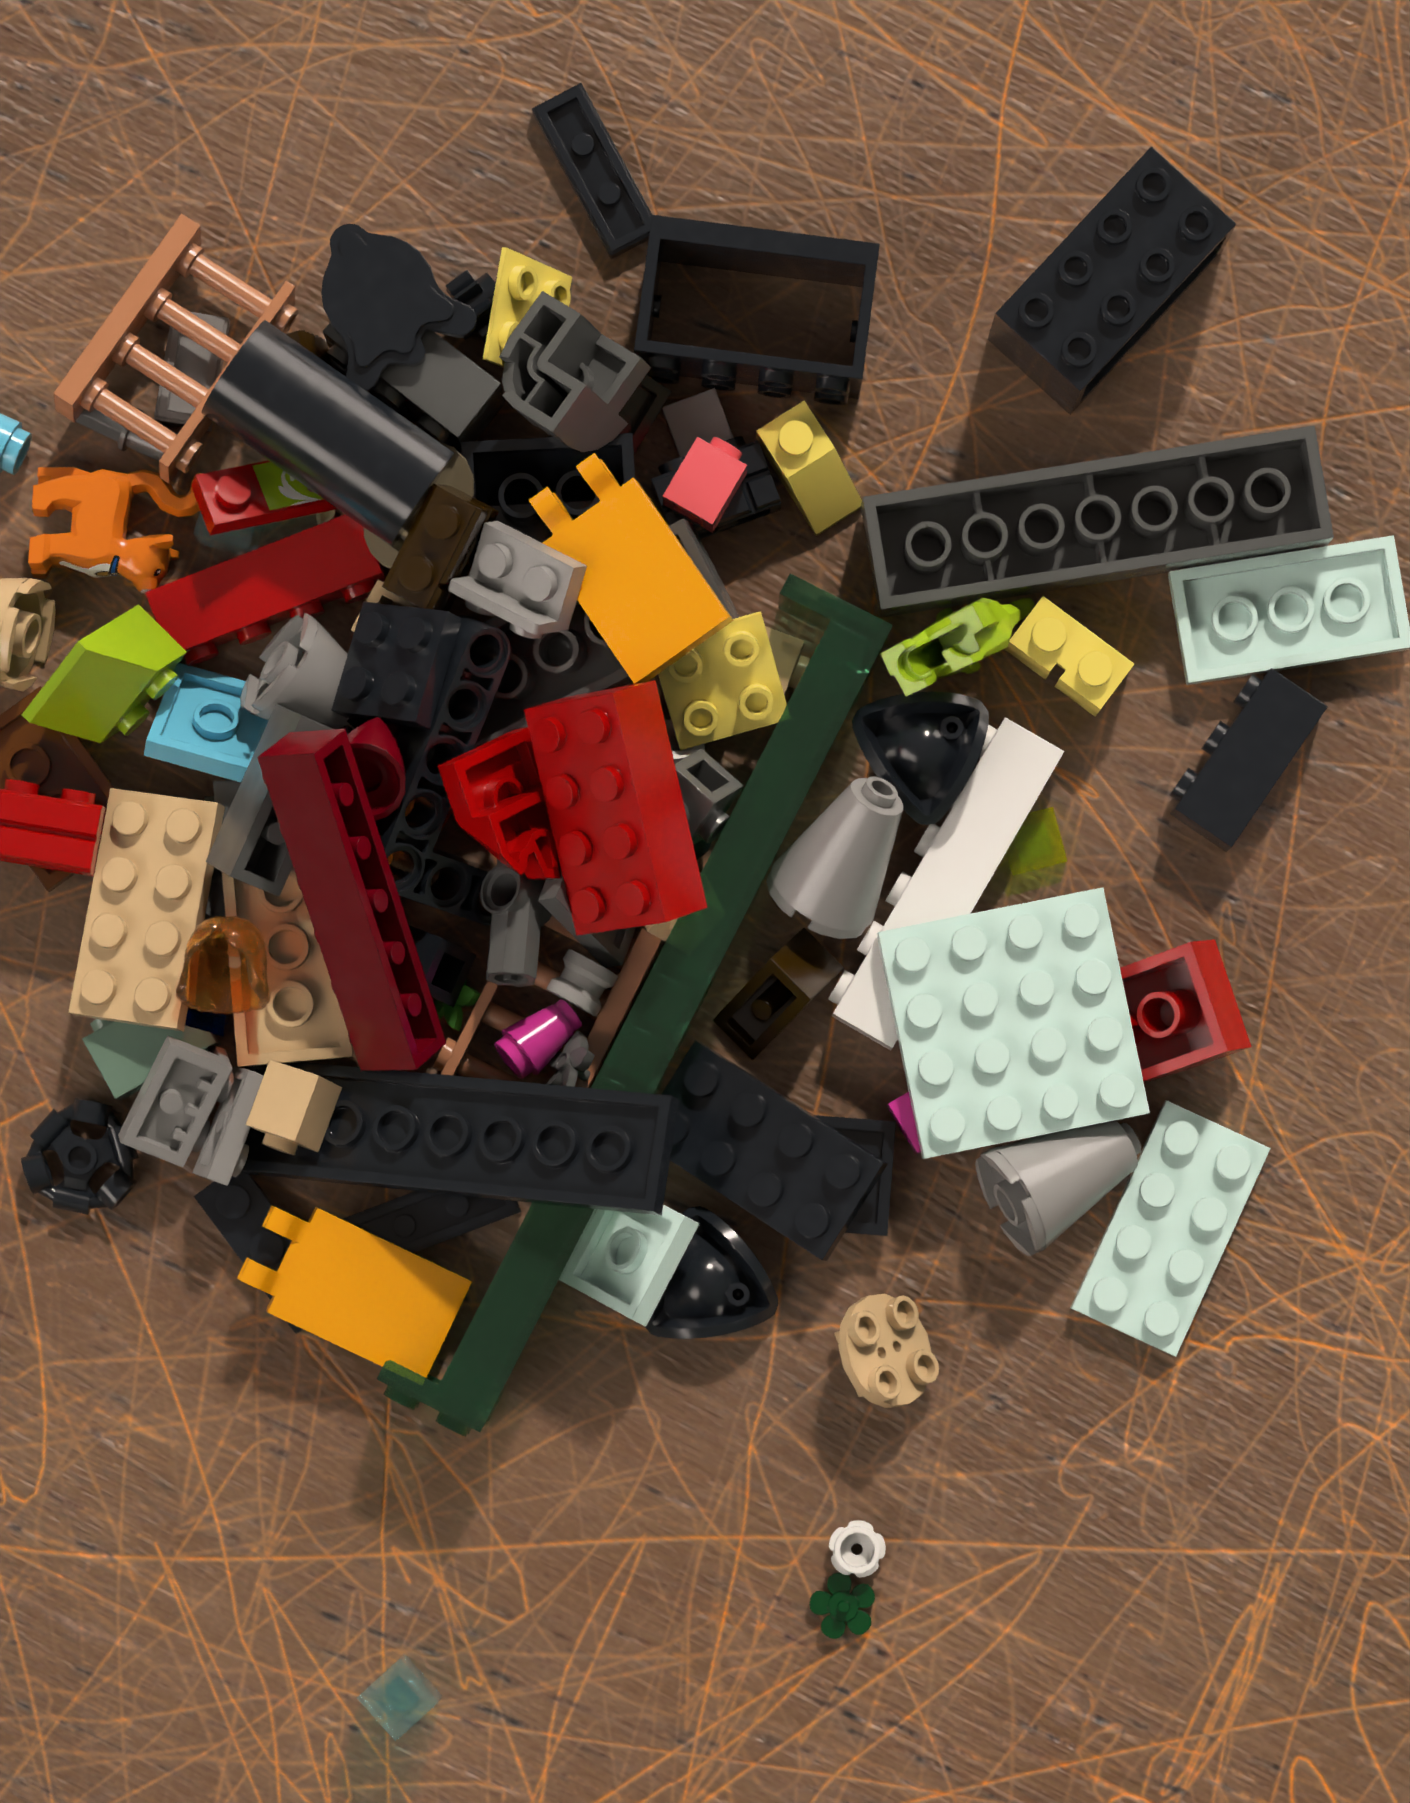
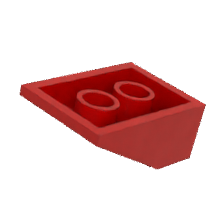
(1182, 1009)

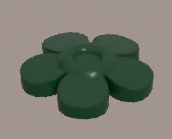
(843, 1606)

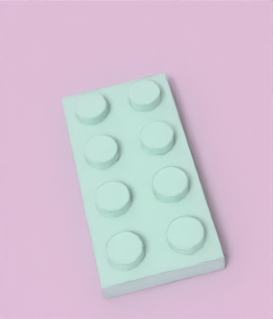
(1290, 610)
(1170, 1228)

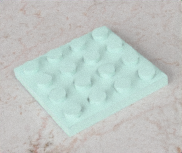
(1012, 1023)

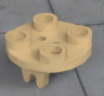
(886, 1350)

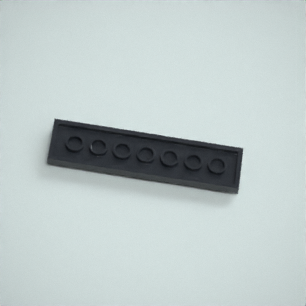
(485, 1140)

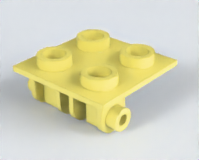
(516, 289)
(724, 685)

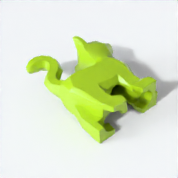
(954, 642)

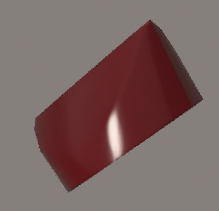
(379, 766)

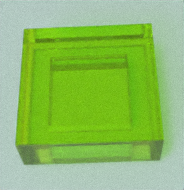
(1036, 844)

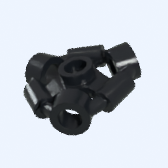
(80, 1159)

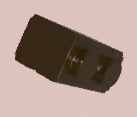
(438, 547)

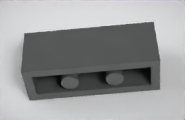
(250, 836)

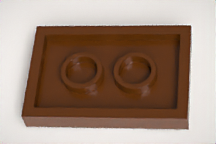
(51, 761)

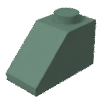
(129, 1050)

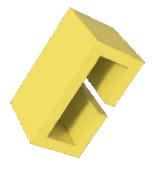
(1089, 663)

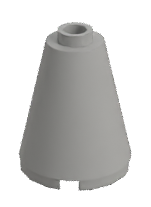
(300, 675)
(840, 860)
(1055, 1179)

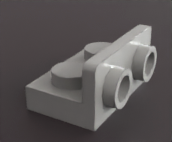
(521, 582)
(177, 1100)

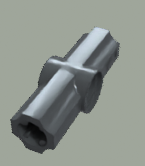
(514, 925)

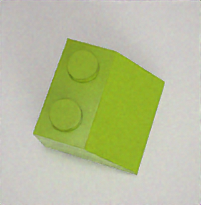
(108, 679)

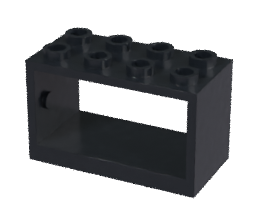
(765, 254)
(1110, 280)

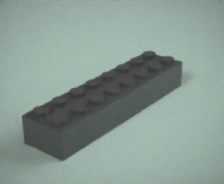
(1096, 521)

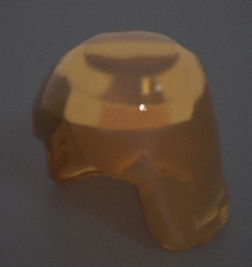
(208, 980)

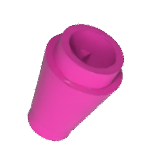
(537, 1038)

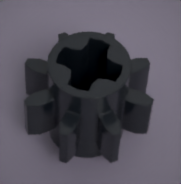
(477, 295)

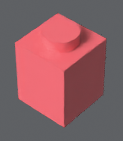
(706, 482)

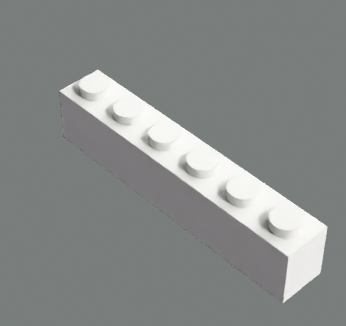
(954, 864)

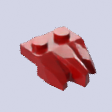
(502, 803)

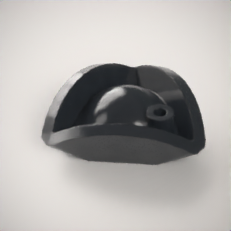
(923, 747)
(715, 1285)

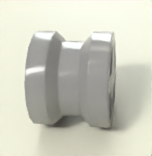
(582, 982)

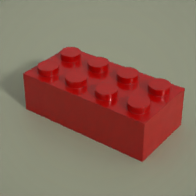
(616, 808)

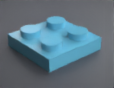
(205, 725)

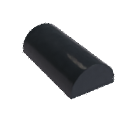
(327, 432)

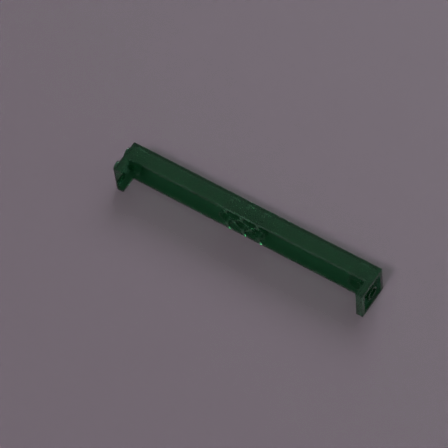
(668, 998)

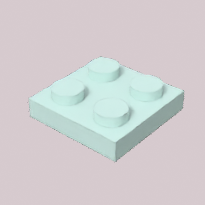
(630, 1259)

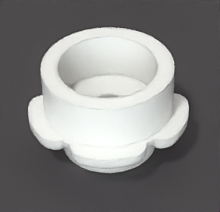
(863, 1563)

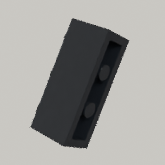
(1246, 758)

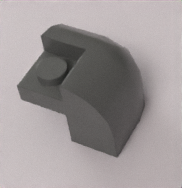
(569, 375)

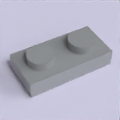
(224, 1147)

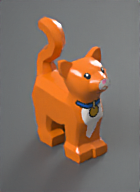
(99, 524)

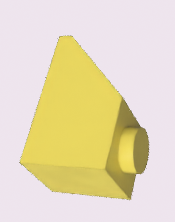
(809, 467)

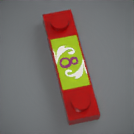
(252, 497)

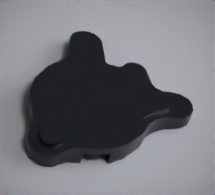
(384, 302)

